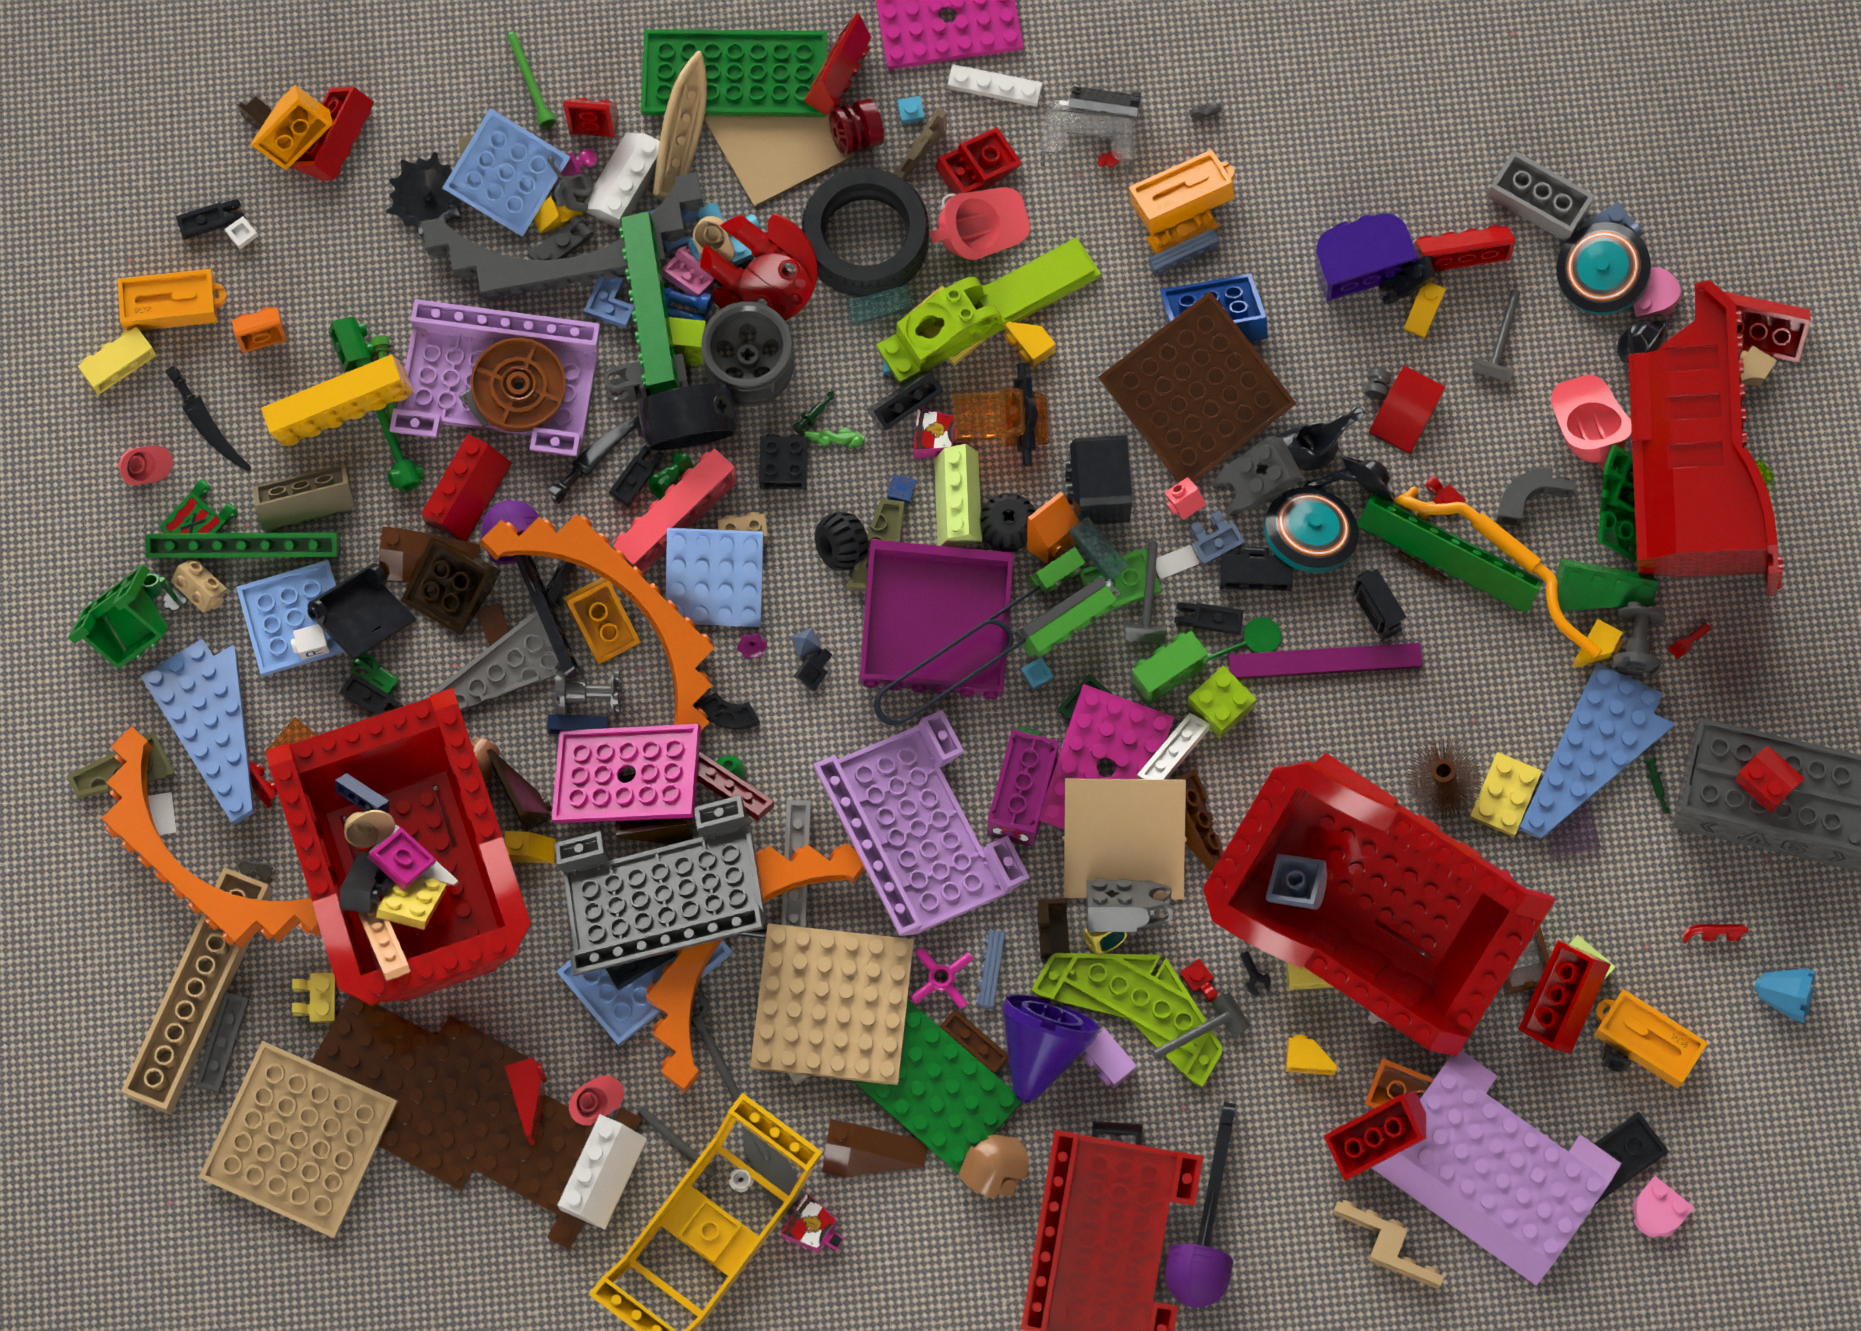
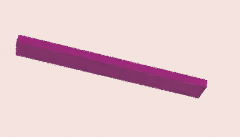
(1325, 661)

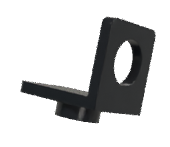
(1615, 1063)

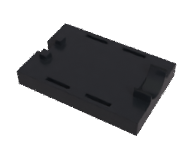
(1105, 101)

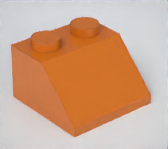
(259, 329)
(1049, 529)

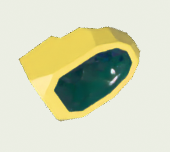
(1103, 941)

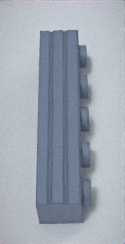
(1184, 252)
(990, 969)

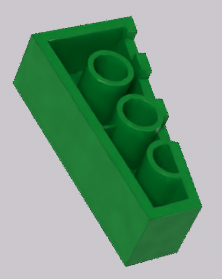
(1601, 587)

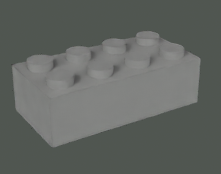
(1540, 196)

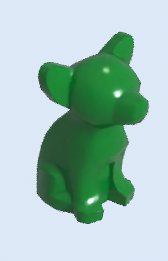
(670, 474)

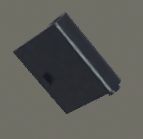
(357, 609)

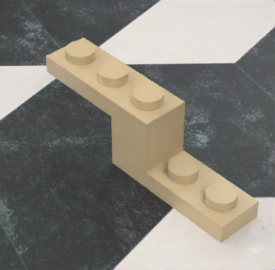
(1388, 1244)

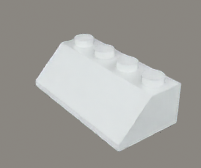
(624, 178)
(602, 1172)

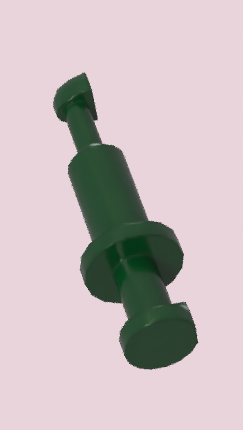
(808, 418)
(1656, 783)

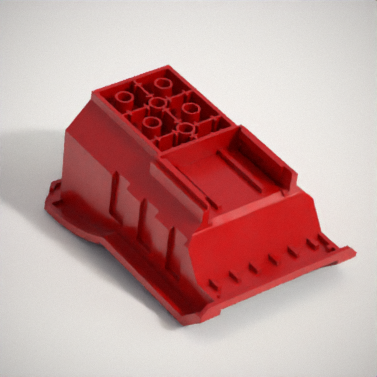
(1694, 481)
(402, 760)
(1406, 911)

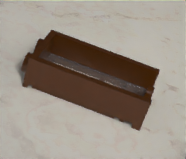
(1529, 967)

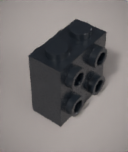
(783, 462)

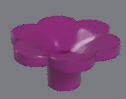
(751, 646)

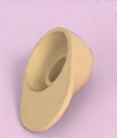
(710, 233)
(368, 828)

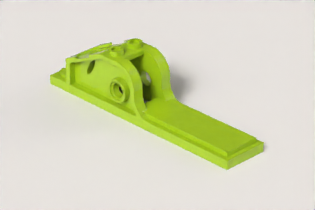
(1000, 302)

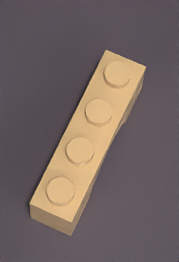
(1756, 366)

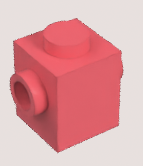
(1184, 499)

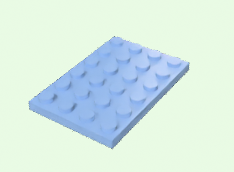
(624, 1010)

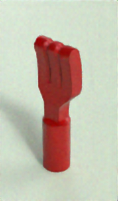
(1683, 645)

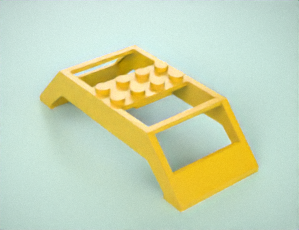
(706, 1225)

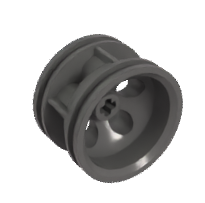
(770, 329)

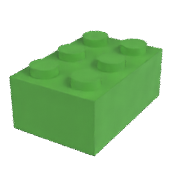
(1168, 667)

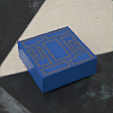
(901, 488)

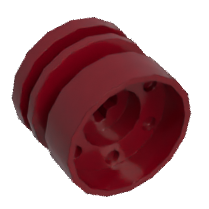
(856, 126)

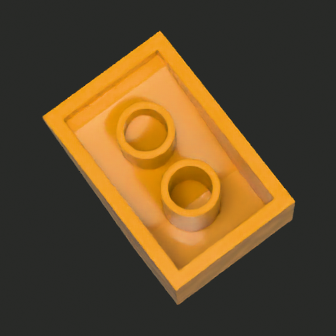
(292, 127)
(601, 620)

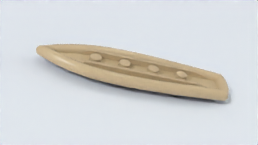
(681, 126)

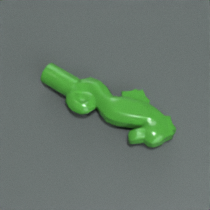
(843, 437)

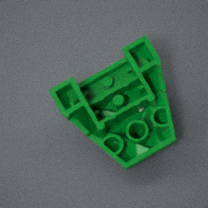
(1618, 505)

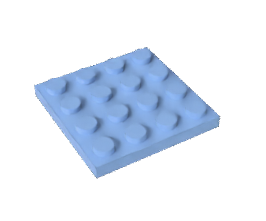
(505, 172)
(715, 575)
(277, 608)

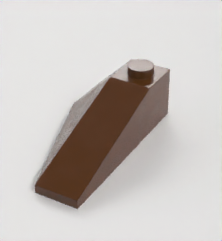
(403, 548)
(1198, 827)
(866, 1150)

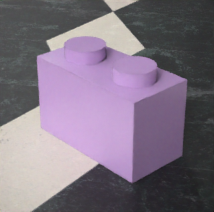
(1109, 1060)

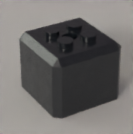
(1099, 479)

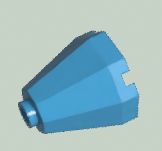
(1787, 991)

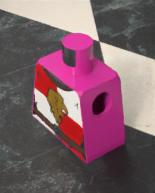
(933, 433)
(812, 1226)

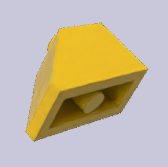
(1424, 309)
(1604, 637)
(529, 847)
(1307, 1056)

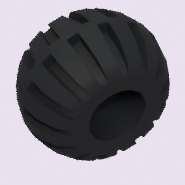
(1001, 534)
(841, 540)

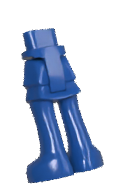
(701, 303)

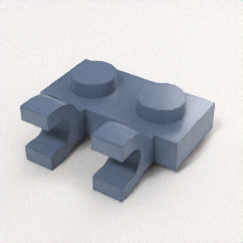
(1219, 542)

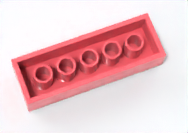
(677, 509)

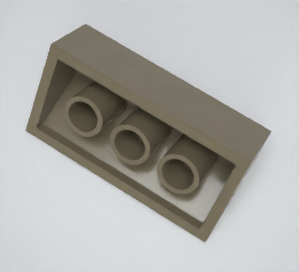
(303, 497)

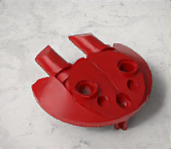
(766, 273)

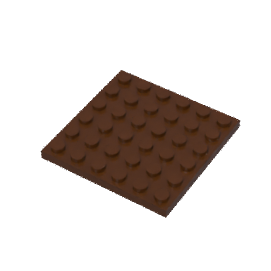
(1197, 390)

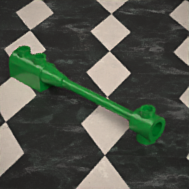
(354, 353)

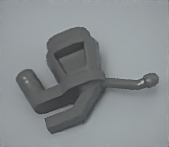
(570, 187)

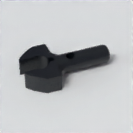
(1254, 975)

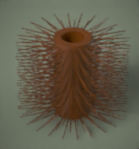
(1444, 778)

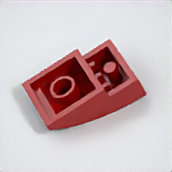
(978, 163)
(1407, 409)

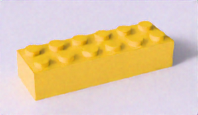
(337, 401)

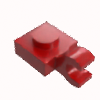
(1442, 494)
(1198, 978)

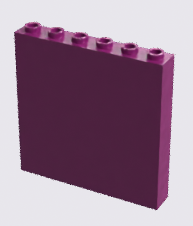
(924, 601)

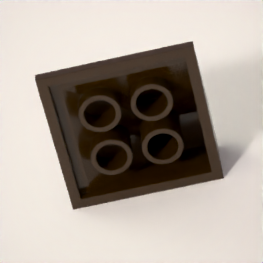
(450, 585)
(524, 798)
(654, 830)

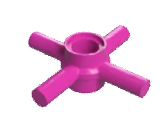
(936, 969)

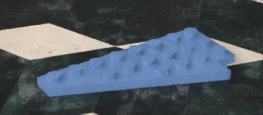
(205, 709)
(1602, 738)

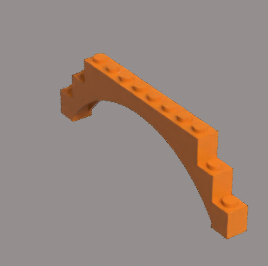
(584, 547)
(133, 822)
(677, 987)

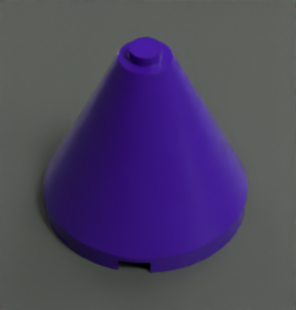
(1042, 1042)

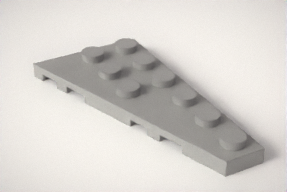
(511, 663)

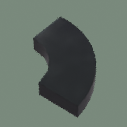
(728, 714)

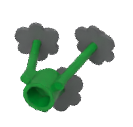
(173, 599)

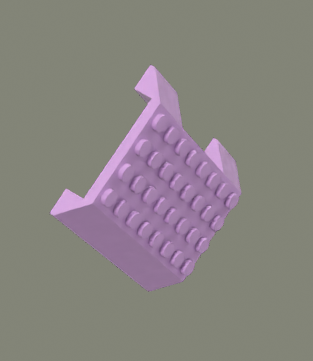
(449, 342)
(915, 830)
(1497, 1172)

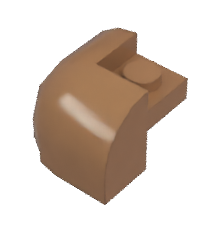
(995, 1166)

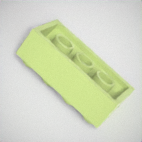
(957, 496)

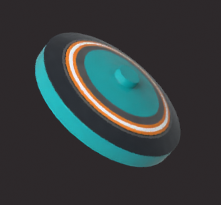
(1603, 268)
(1311, 530)

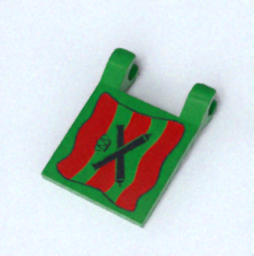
(196, 516)

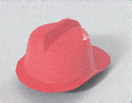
(145, 465)
(595, 1098)

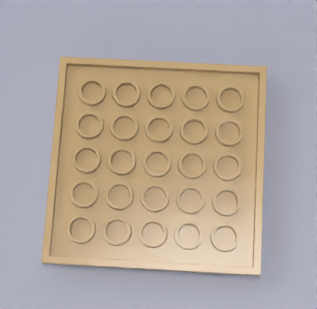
(832, 1004)
(298, 1139)

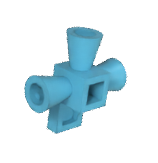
(742, 253)

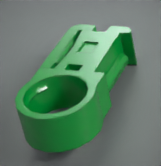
(377, 675)

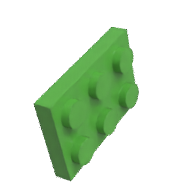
(1129, 583)

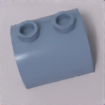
(1297, 881)

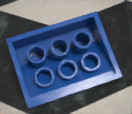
(1235, 294)

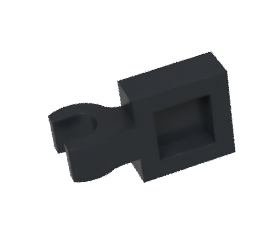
(812, 670)

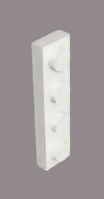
(994, 85)
(1175, 748)

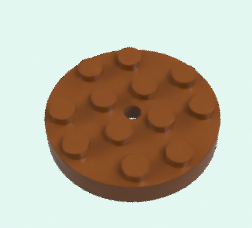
(512, 363)

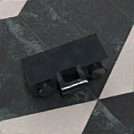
(905, 400)
(1255, 573)
(363, 885)

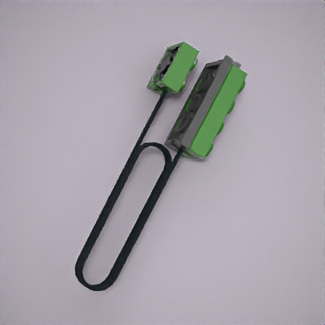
(1042, 632)

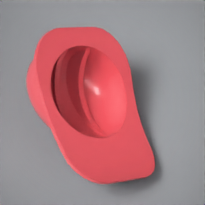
(982, 223)
(1590, 418)

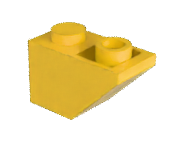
(1031, 341)

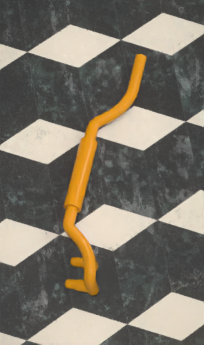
(1509, 546)

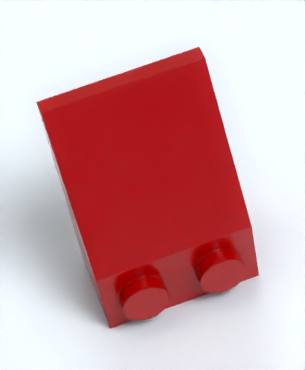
(591, 117)
(529, 1091)

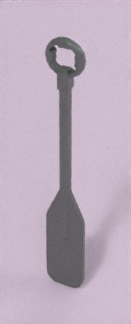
(761, 1156)

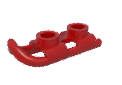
(268, 790)
(1711, 931)

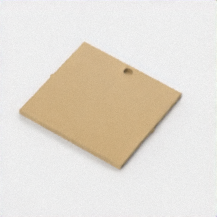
(775, 151)
(1124, 833)

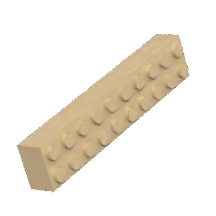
(189, 1006)

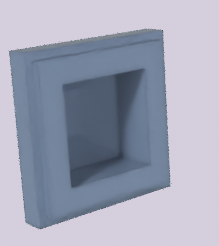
(805, 642)

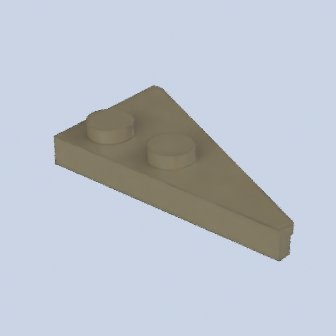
(923, 144)

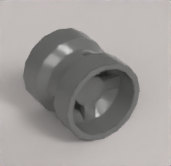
(1377, 384)

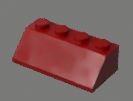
(839, 66)
(348, 112)
(1467, 248)
(1772, 326)
(466, 488)
(1564, 997)
(1378, 1134)

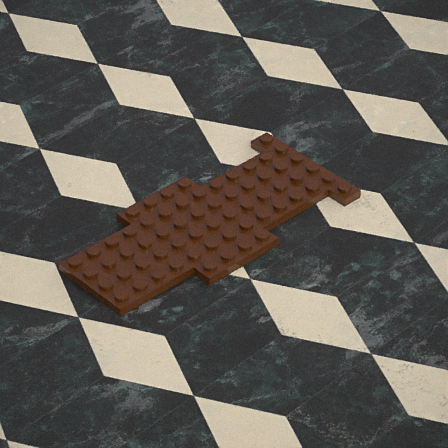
(459, 1106)

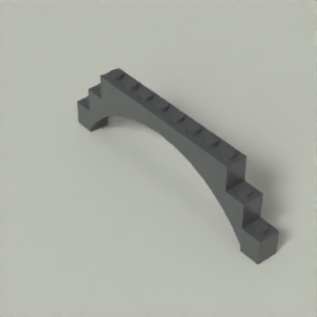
(513, 276)

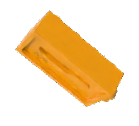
(1182, 192)
(169, 300)
(1648, 1037)

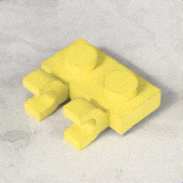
(322, 997)

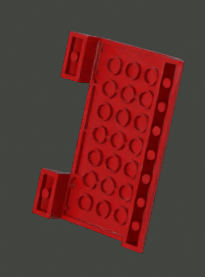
(1105, 1235)

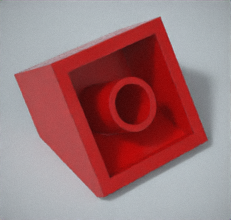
(1769, 779)

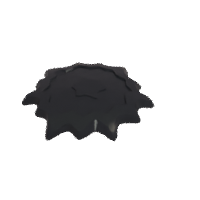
(420, 193)

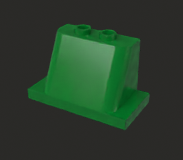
(121, 621)

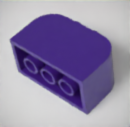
(1362, 254)

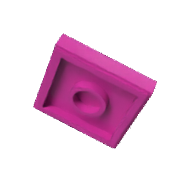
(402, 858)

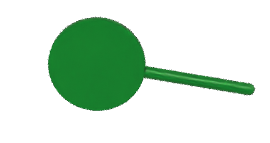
(1258, 635)

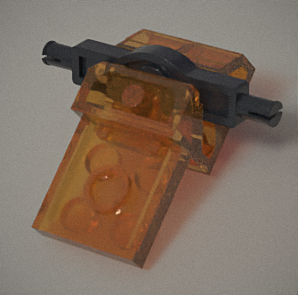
(1012, 415)

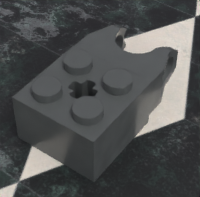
(632, 383)
(1259, 475)
(1125, 905)

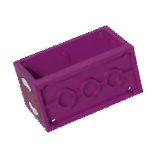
(1022, 787)

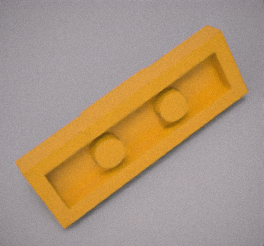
(1182, 232)

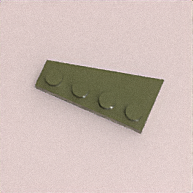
(884, 526)
(93, 777)

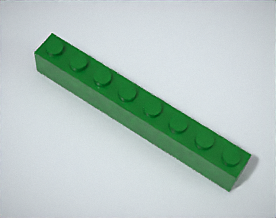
(649, 302)
(243, 544)
(1450, 553)

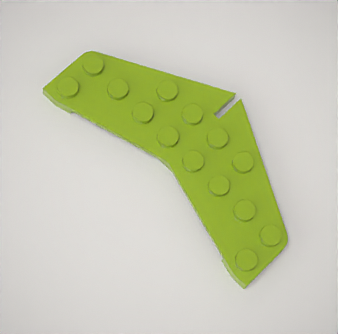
(1126, 989)

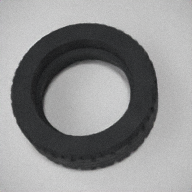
(867, 185)

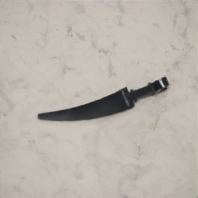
(203, 422)
(591, 457)

